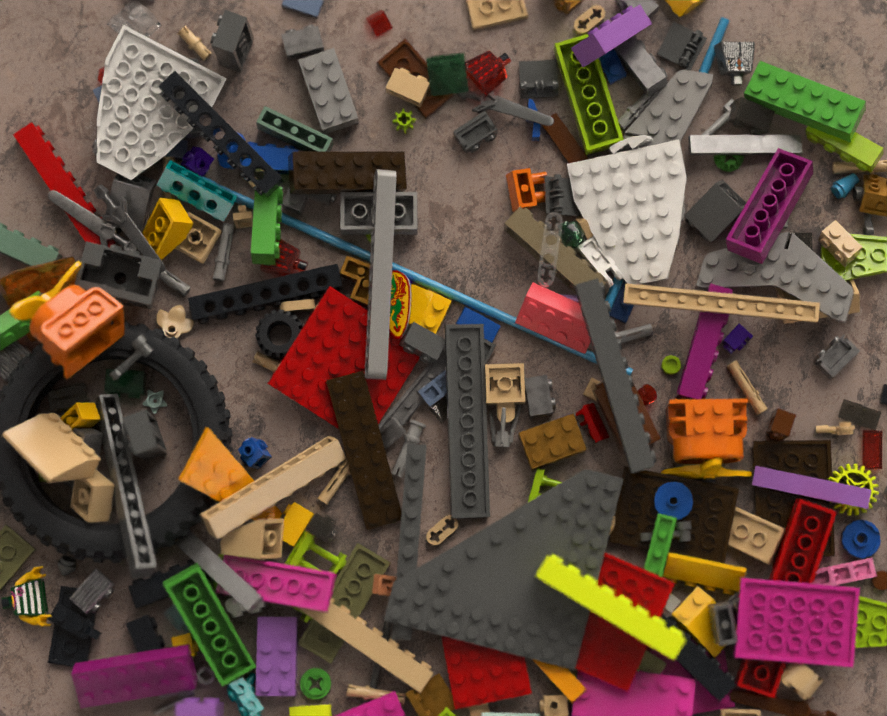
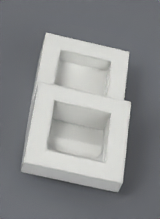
(633, 142)

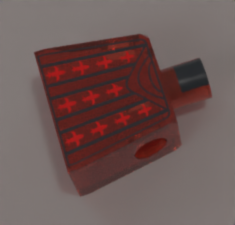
(487, 71)
(287, 261)

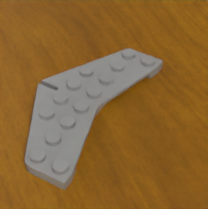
(673, 109)
(791, 269)

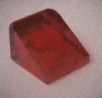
(379, 23)

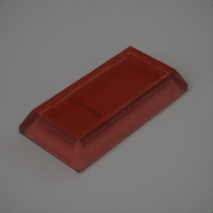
(872, 449)

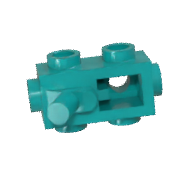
(243, 694)

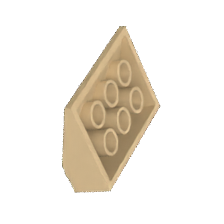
(53, 448)

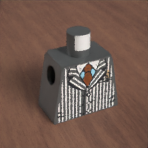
(735, 59)

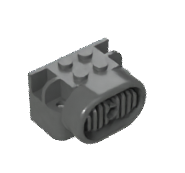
(104, 264)

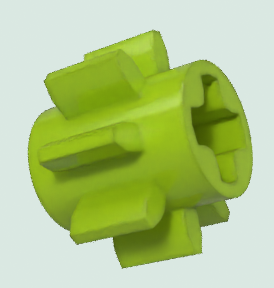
(403, 114)

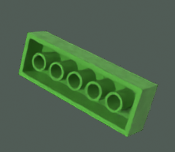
(805, 101)
(209, 624)

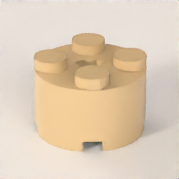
(802, 678)

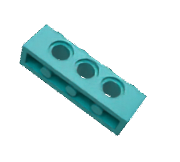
(206, 189)

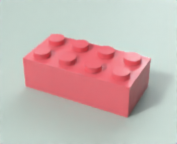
(554, 318)

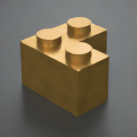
(359, 273)

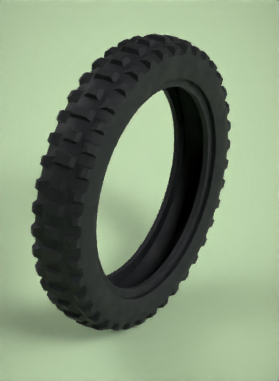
(104, 541)

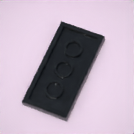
(65, 646)

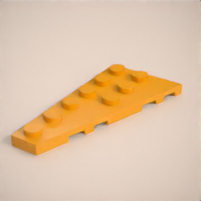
(218, 473)

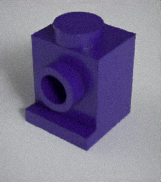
(736, 339)

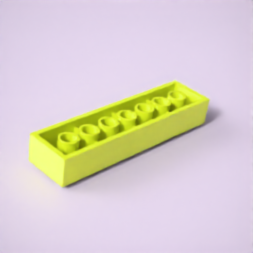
(610, 607)

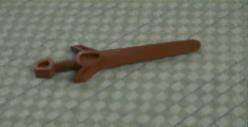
(778, 705)

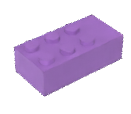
(611, 34)
(277, 656)
(194, 707)

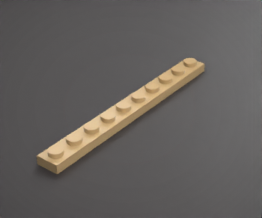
(721, 303)

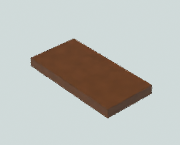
(407, 57)

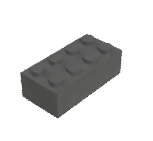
(232, 40)
(144, 435)

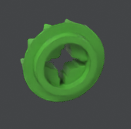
(730, 165)
(315, 693)

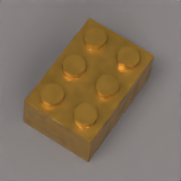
(552, 442)

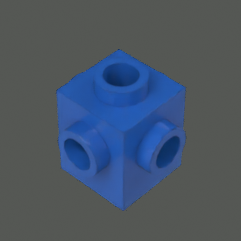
(254, 453)

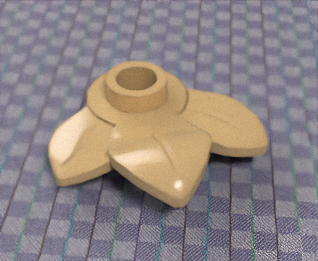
(176, 320)

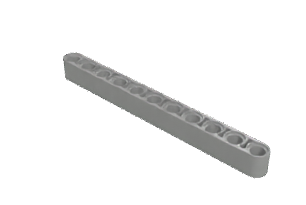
(380, 274)

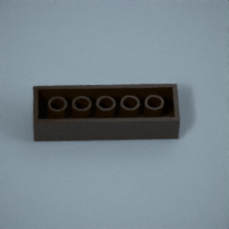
(342, 171)

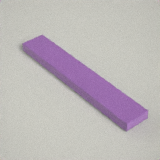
(811, 487)

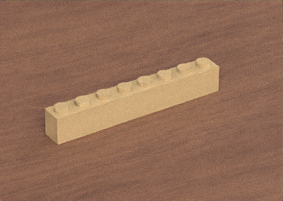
(273, 487)
(373, 645)

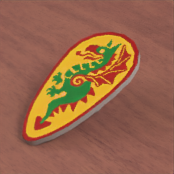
(400, 304)

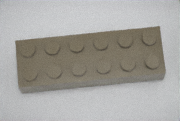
(529, 235)

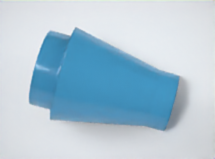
(843, 186)

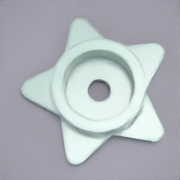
(149, 401)

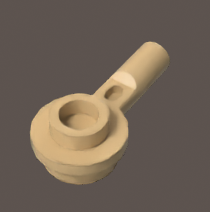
(843, 428)

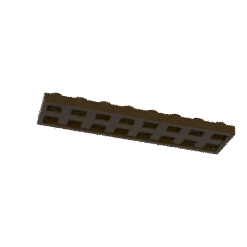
(364, 449)

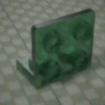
(447, 73)

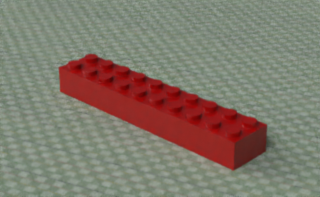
(795, 562)

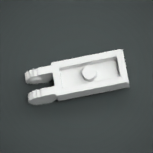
(598, 260)

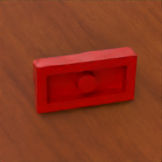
(592, 418)

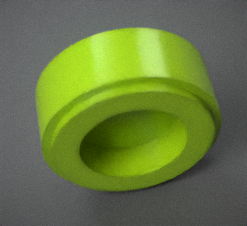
(671, 365)

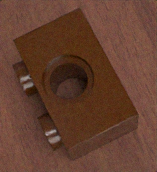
(780, 424)

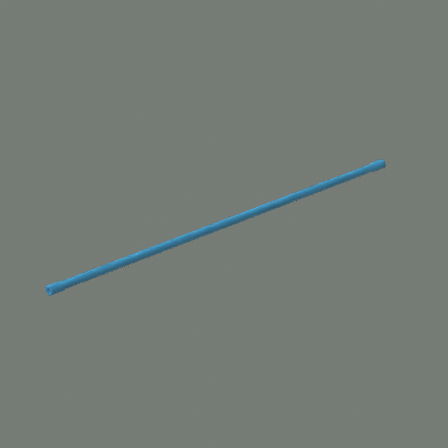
(413, 276)

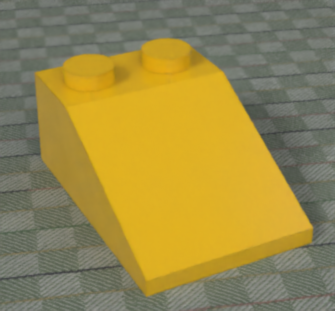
(167, 226)
(428, 308)
(694, 618)

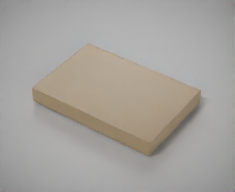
(495, 12)
(755, 536)

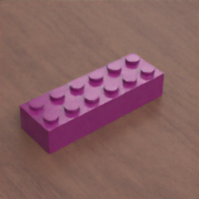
(769, 206)
(702, 351)
(134, 676)

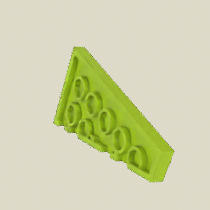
(869, 262)
(871, 623)

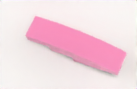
(846, 572)

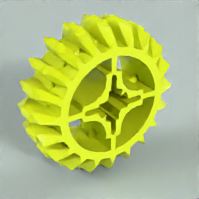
(848, 481)

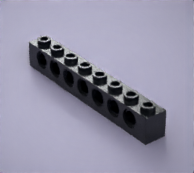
(175, 83)
(274, 285)

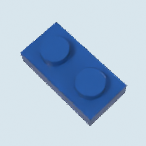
(612, 67)

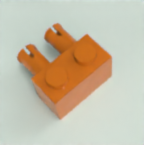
(522, 190)

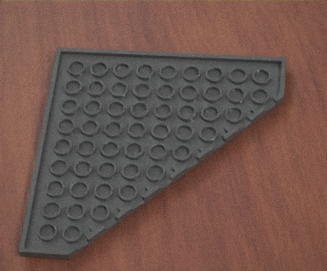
(488, 583)

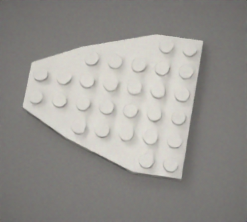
(132, 117)
(634, 207)

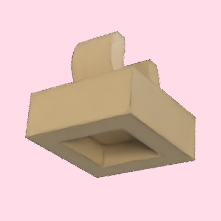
(243, 218)

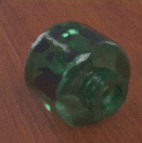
(572, 234)

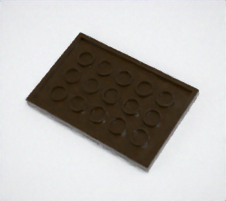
(798, 457)
(709, 517)

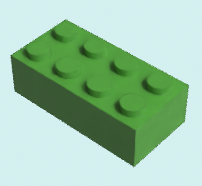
(266, 228)

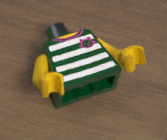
(29, 598)

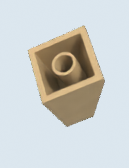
(255, 540)

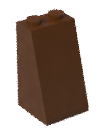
(602, 399)

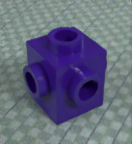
(197, 161)

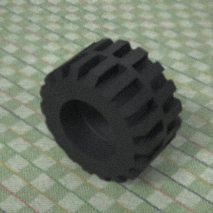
(266, 325)

